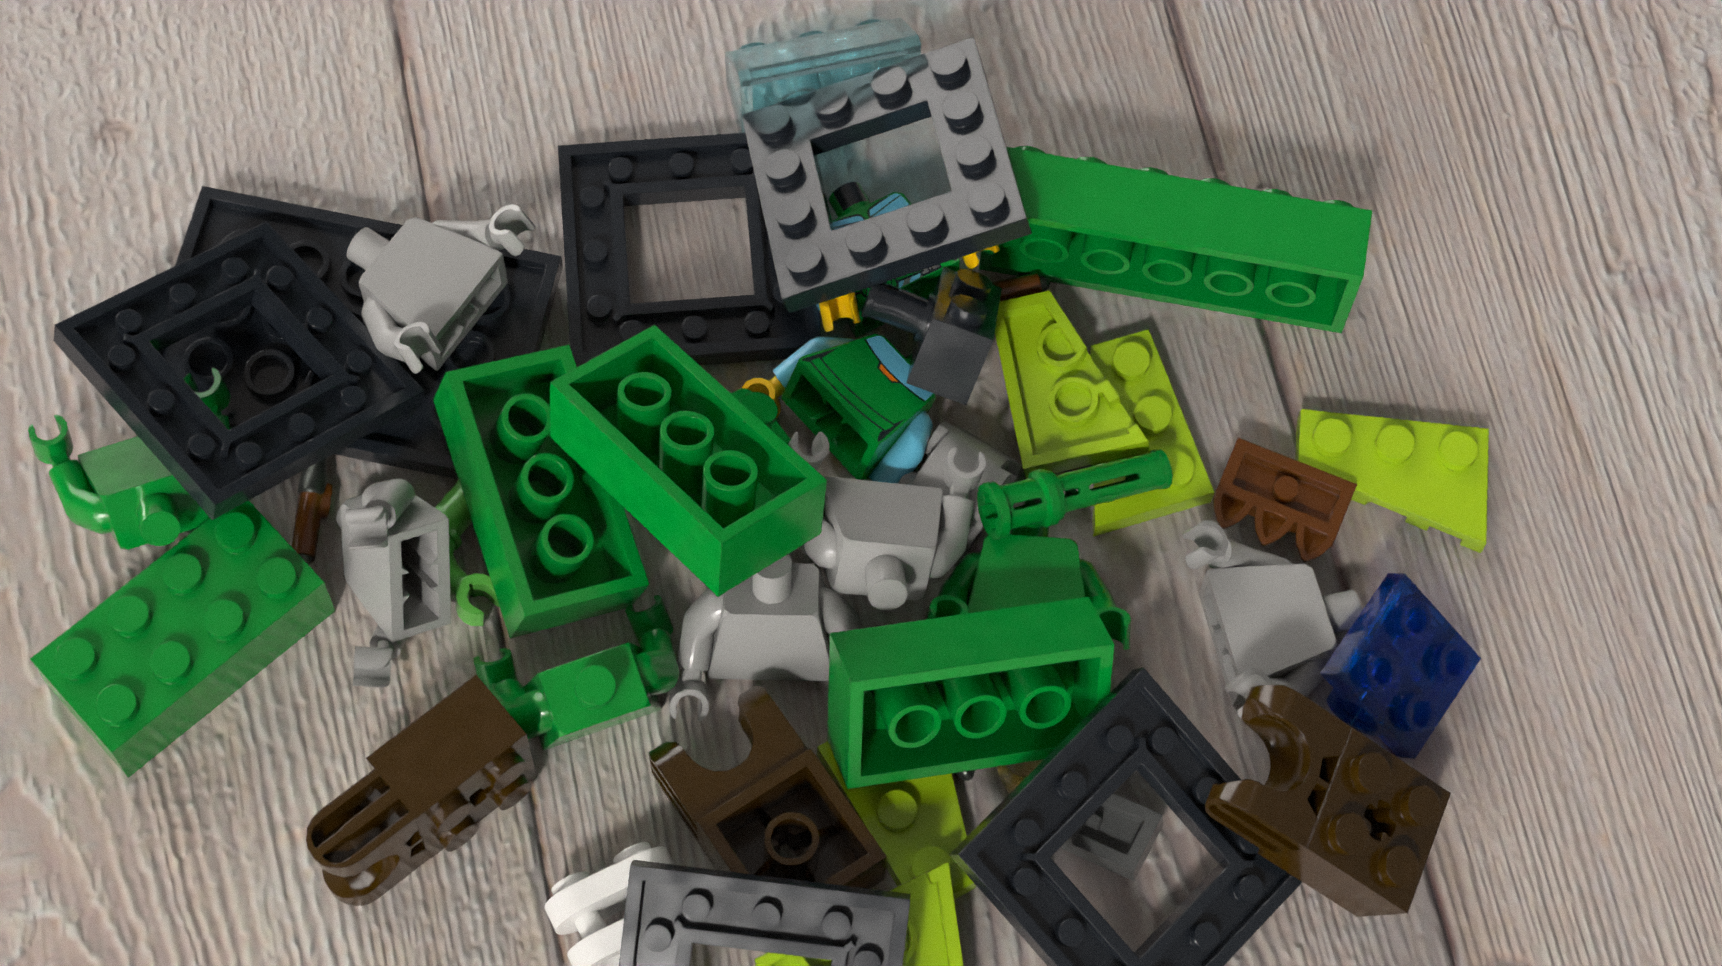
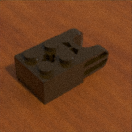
(422, 794)
(770, 801)
(1332, 806)

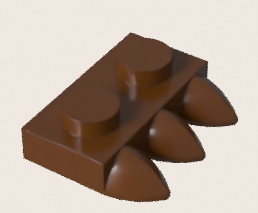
(1282, 498)

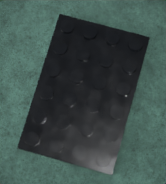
(266, 370)

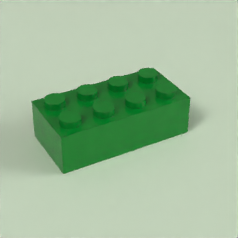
(687, 459)
(542, 522)
(184, 635)
(963, 690)

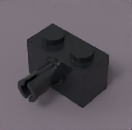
(949, 329)

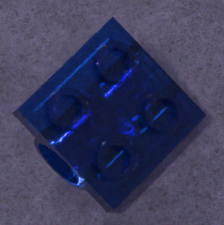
(1398, 667)

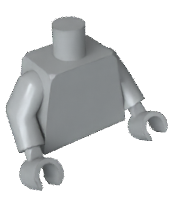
(433, 281)
(890, 535)
(397, 568)
(1266, 615)
(761, 630)

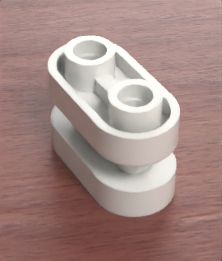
(585, 901)

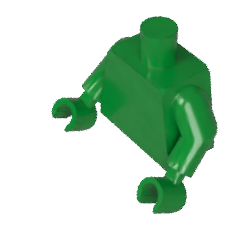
(124, 484)
(1027, 571)
(593, 689)

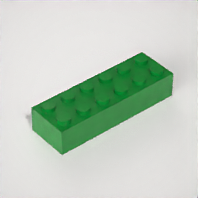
(1186, 240)

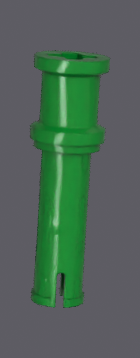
(1045, 496)

